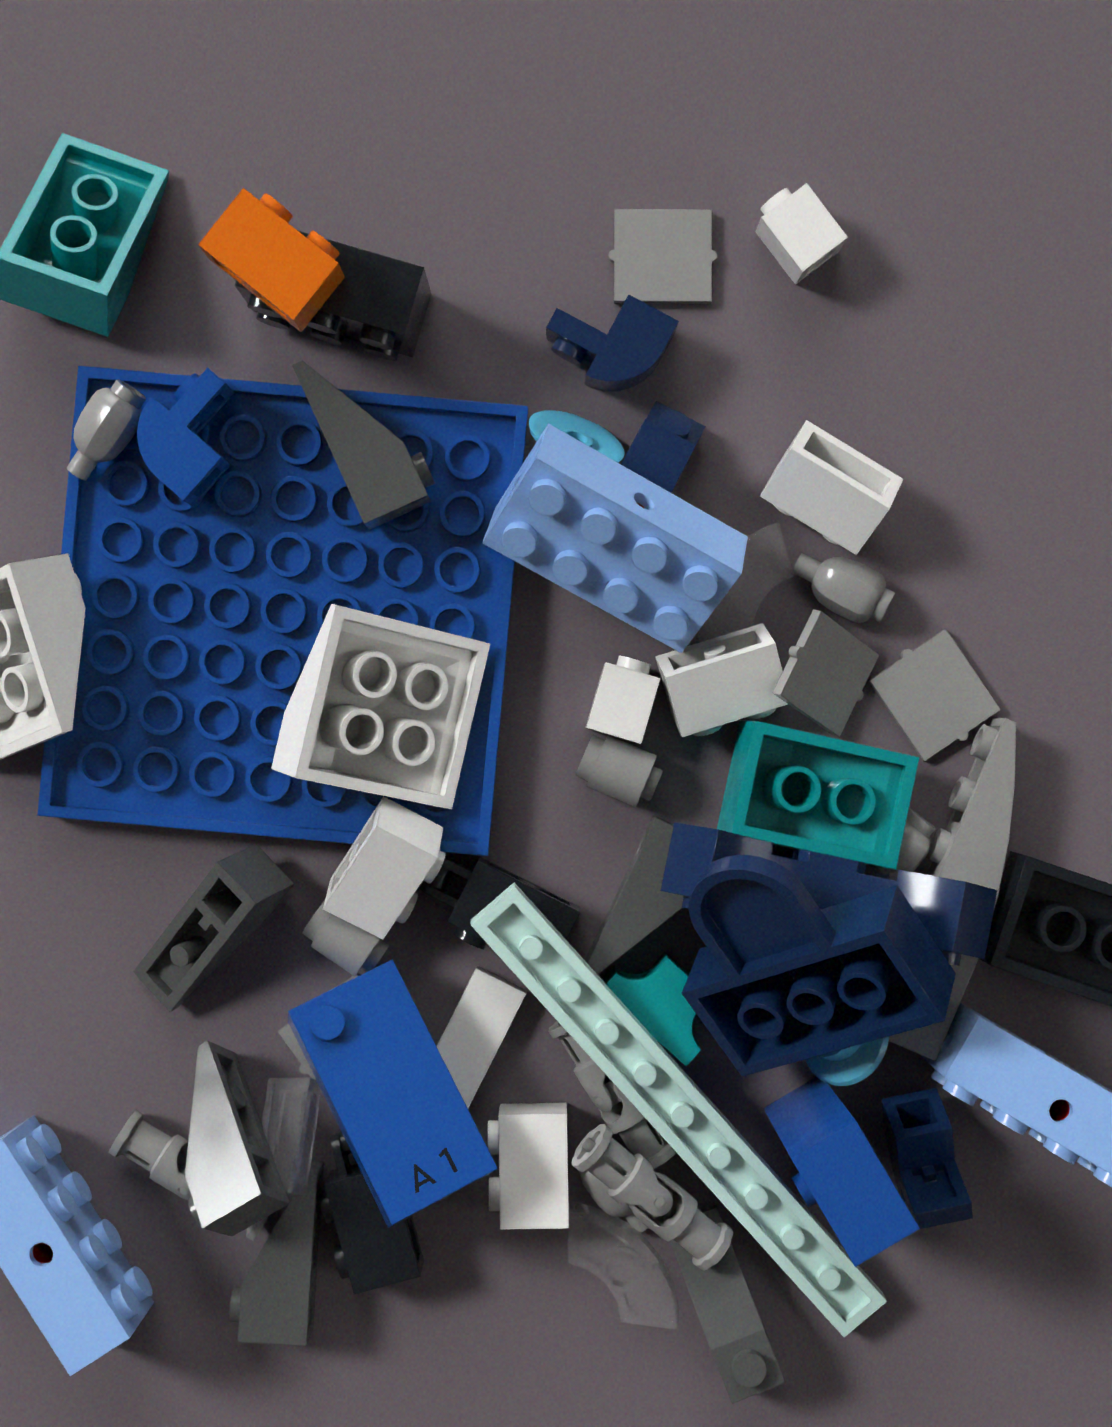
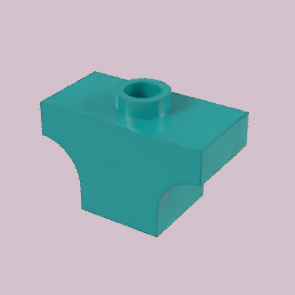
(659, 1005)

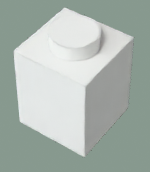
(799, 231)
(623, 699)

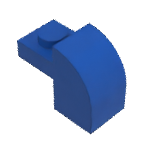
(171, 438)

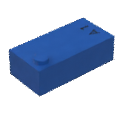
(390, 1093)
(840, 1171)

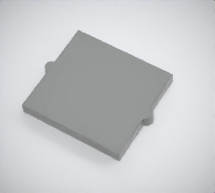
(663, 256)
(826, 673)
(934, 695)

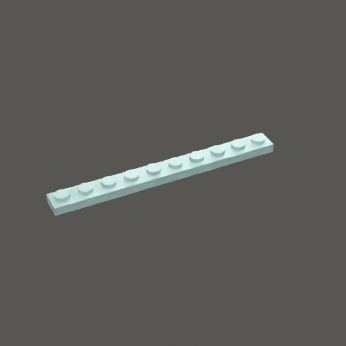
(677, 1108)

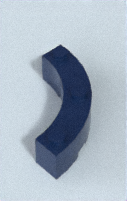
(950, 909)

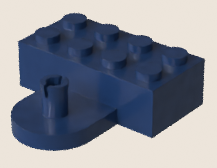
(806, 979)

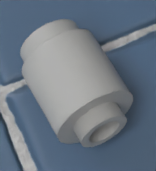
(619, 770)
(344, 942)

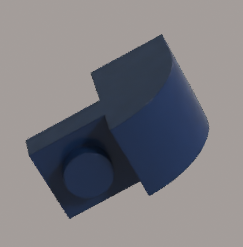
(621, 356)
(663, 446)
(924, 1158)

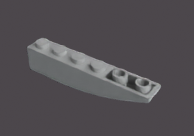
(972, 850)

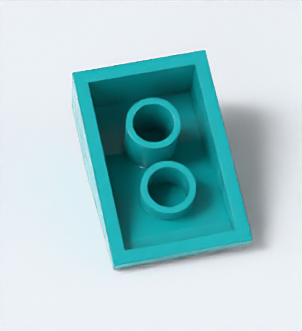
(81, 234)
(818, 793)

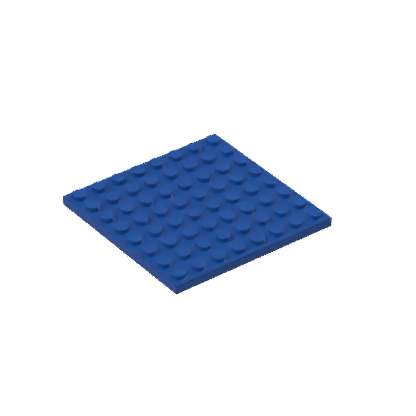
(217, 604)

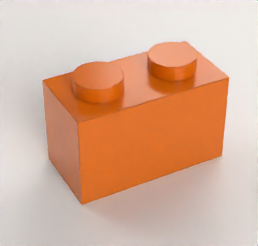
(273, 258)

